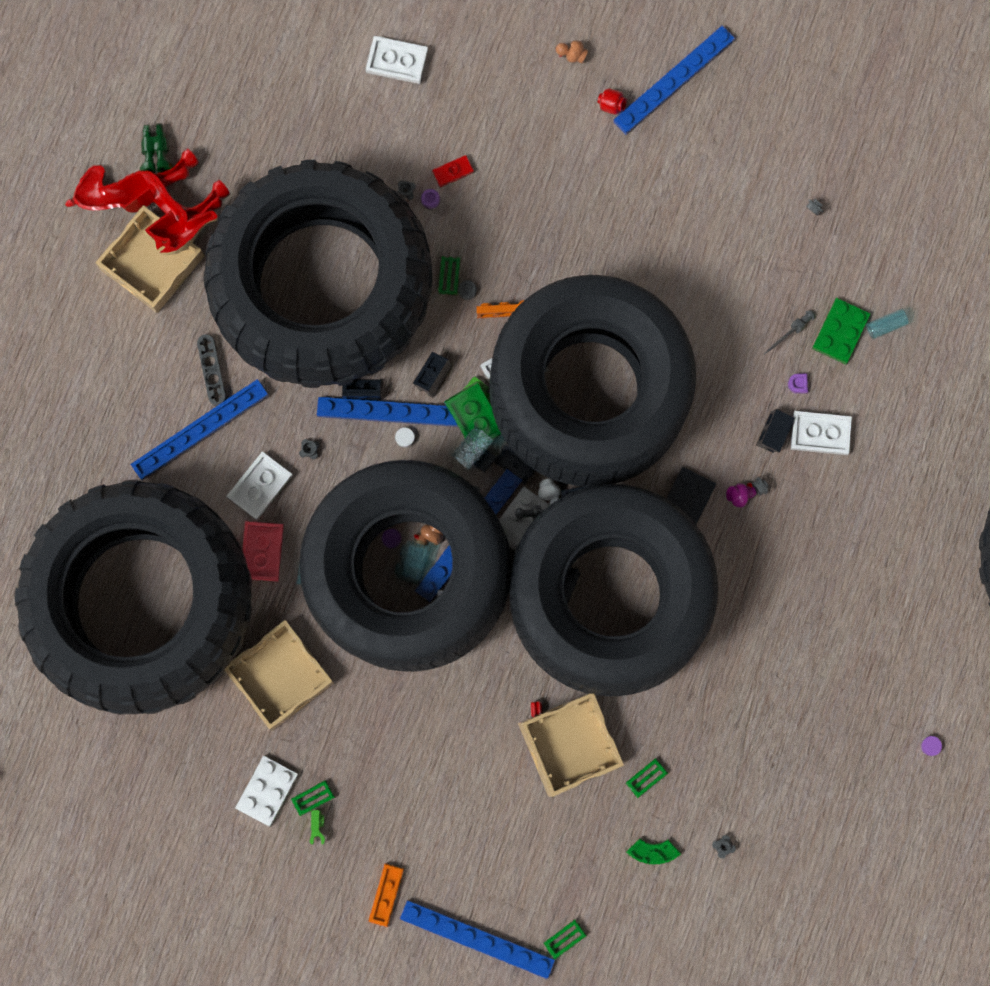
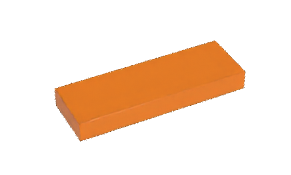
(386, 895)

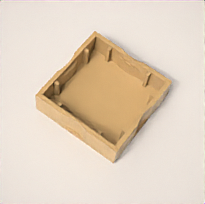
(141, 268)
(278, 675)
(570, 744)

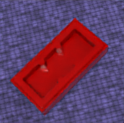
(452, 171)

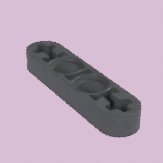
(211, 370)

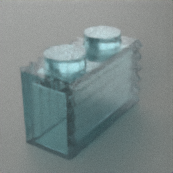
(472, 447)
(412, 563)

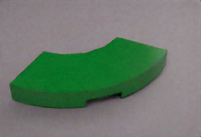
(653, 854)

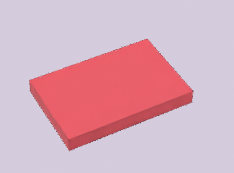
(263, 550)

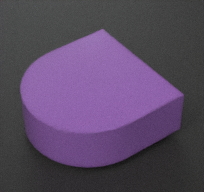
(798, 384)

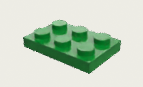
(841, 331)
(472, 409)

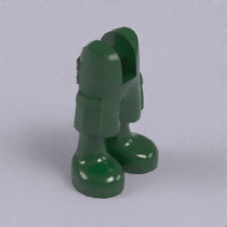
(152, 146)

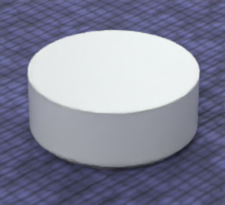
(404, 437)

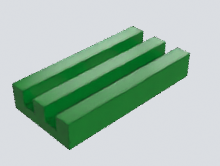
(451, 260)
(633, 788)
(327, 790)
(578, 929)

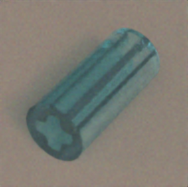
(887, 324)

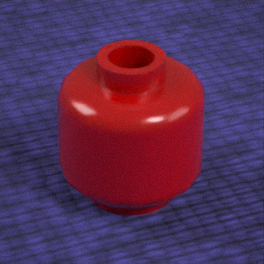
(612, 101)

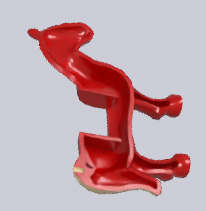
(179, 224)

